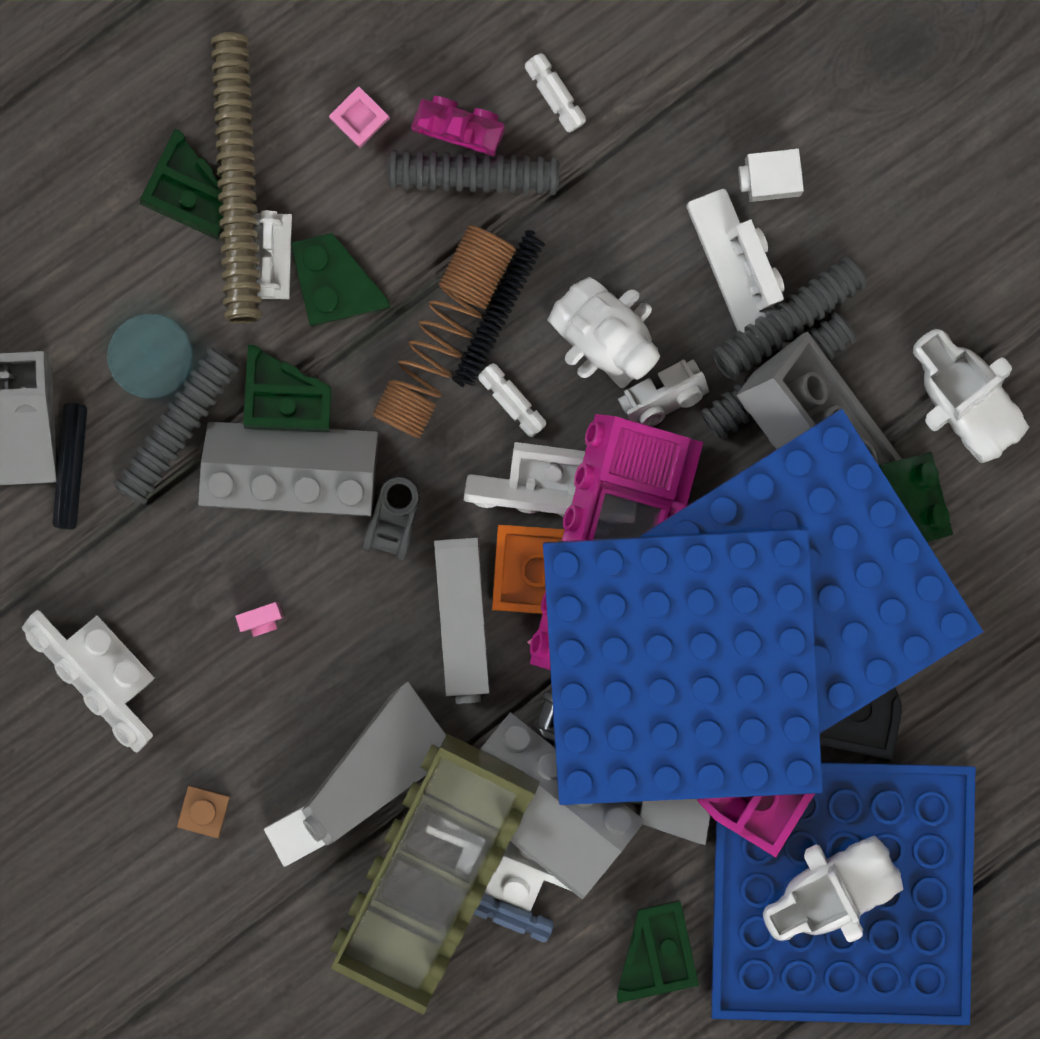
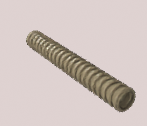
(236, 177)

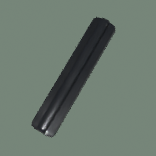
(69, 466)

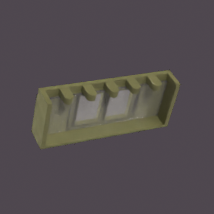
(433, 872)

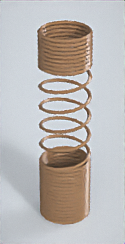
(471, 277)

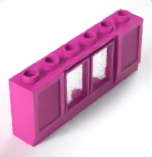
(623, 488)

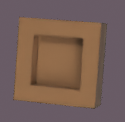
(203, 811)

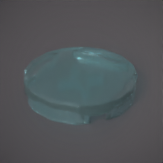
(150, 356)

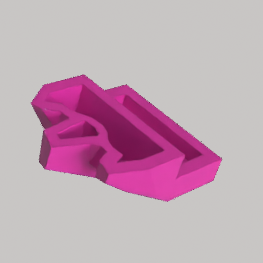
(448, 123)
(759, 819)

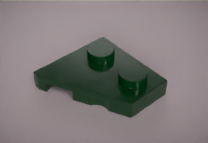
(184, 188)
(333, 282)
(283, 396)
(920, 492)
(657, 954)

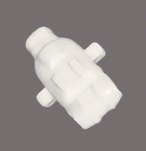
(605, 332)
(969, 396)
(835, 891)

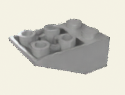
(27, 419)

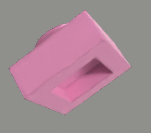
(359, 117)
(261, 619)

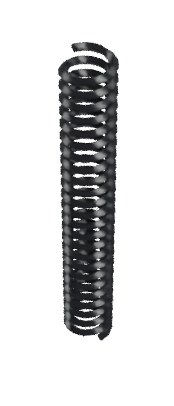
(476, 343)

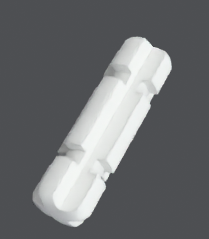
(555, 92)
(512, 400)

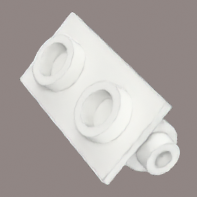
(274, 254)
(682, 388)

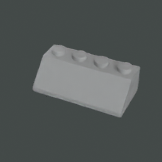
(803, 389)
(289, 470)
(566, 840)

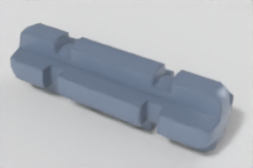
(515, 918)

